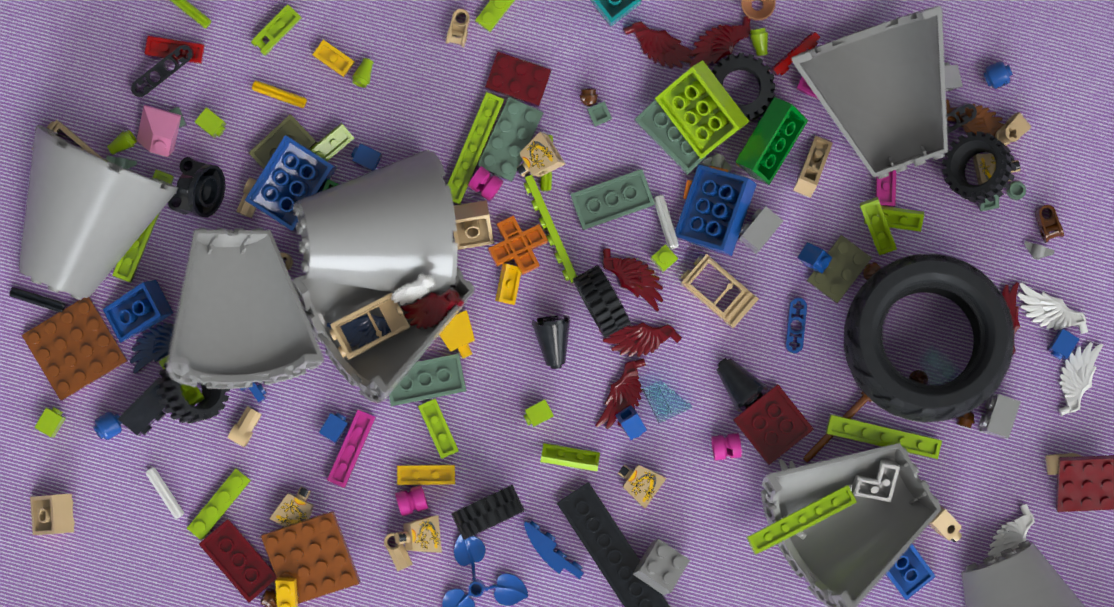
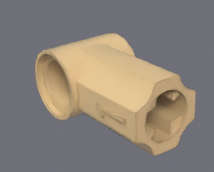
(244, 207)
(243, 429)
(398, 554)

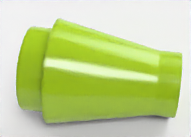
(760, 41)
(363, 73)
(122, 142)

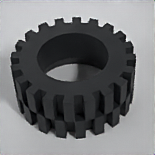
(759, 71)
(963, 152)
(601, 301)
(178, 406)
(487, 512)

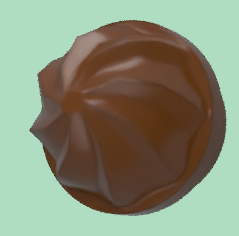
(588, 96)
(870, 269)
(919, 376)
(966, 420)
(269, 599)

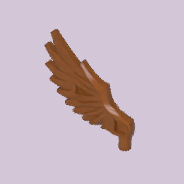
(982, 122)

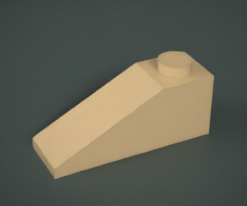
(813, 166)

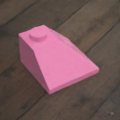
(158, 130)

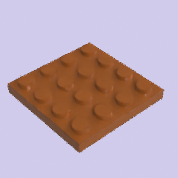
(74, 348)
(312, 554)

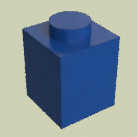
(366, 157)
(814, 257)
(1063, 344)
(631, 422)
(334, 427)

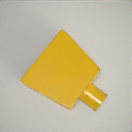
(459, 334)

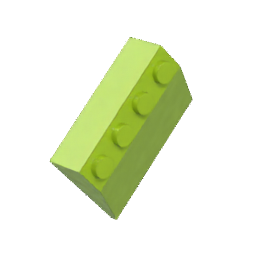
(701, 109)

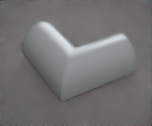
(881, 487)

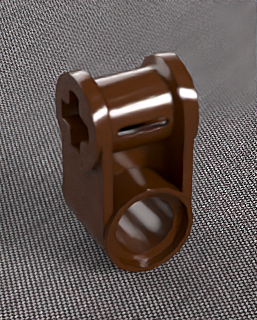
(1049, 224)

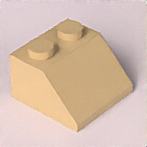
(472, 225)
(52, 514)

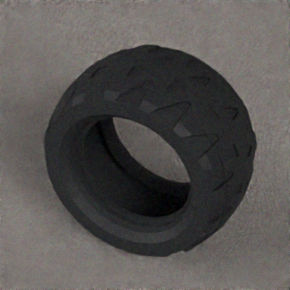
(979, 301)

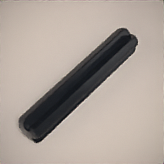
(37, 299)

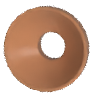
(764, 13)

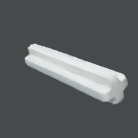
(666, 222)
(164, 493)

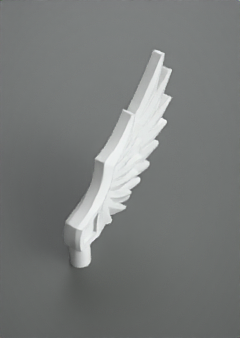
(413, 290)
(1050, 310)
(1078, 376)
(1012, 533)

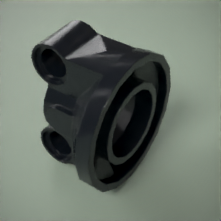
(199, 189)

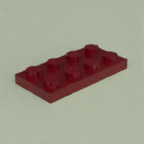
(238, 560)

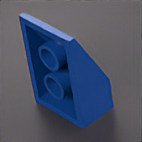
(138, 310)
(910, 573)

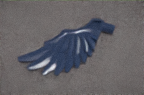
(362, 330)
(153, 347)

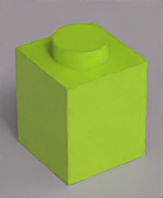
(211, 123)
(664, 258)
(538, 413)
(50, 422)

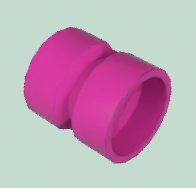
(485, 183)
(726, 446)
(411, 500)

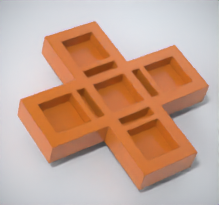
(518, 245)

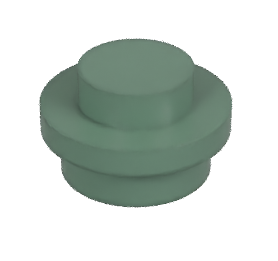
(1017, 190)

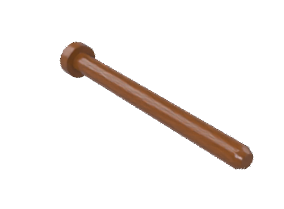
(827, 437)

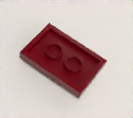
(518, 79)

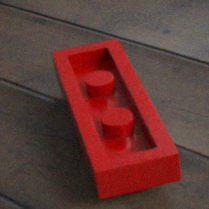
(808, 43)
(163, 47)

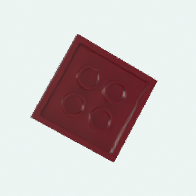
(773, 424)
(1085, 483)

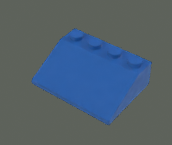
(287, 178)
(715, 209)

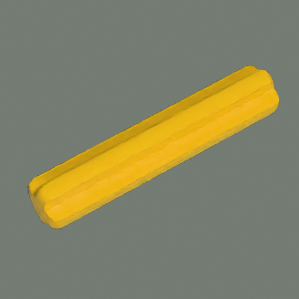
(279, 94)

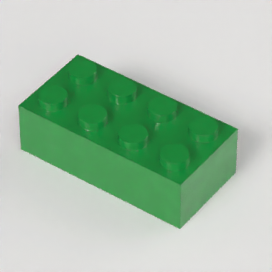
(771, 141)

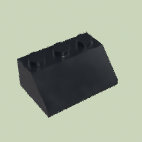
(144, 411)

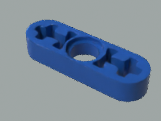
(800, 341)

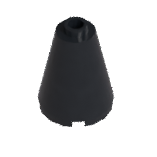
(552, 339)
(740, 384)

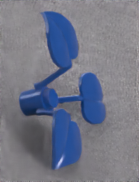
(508, 588)

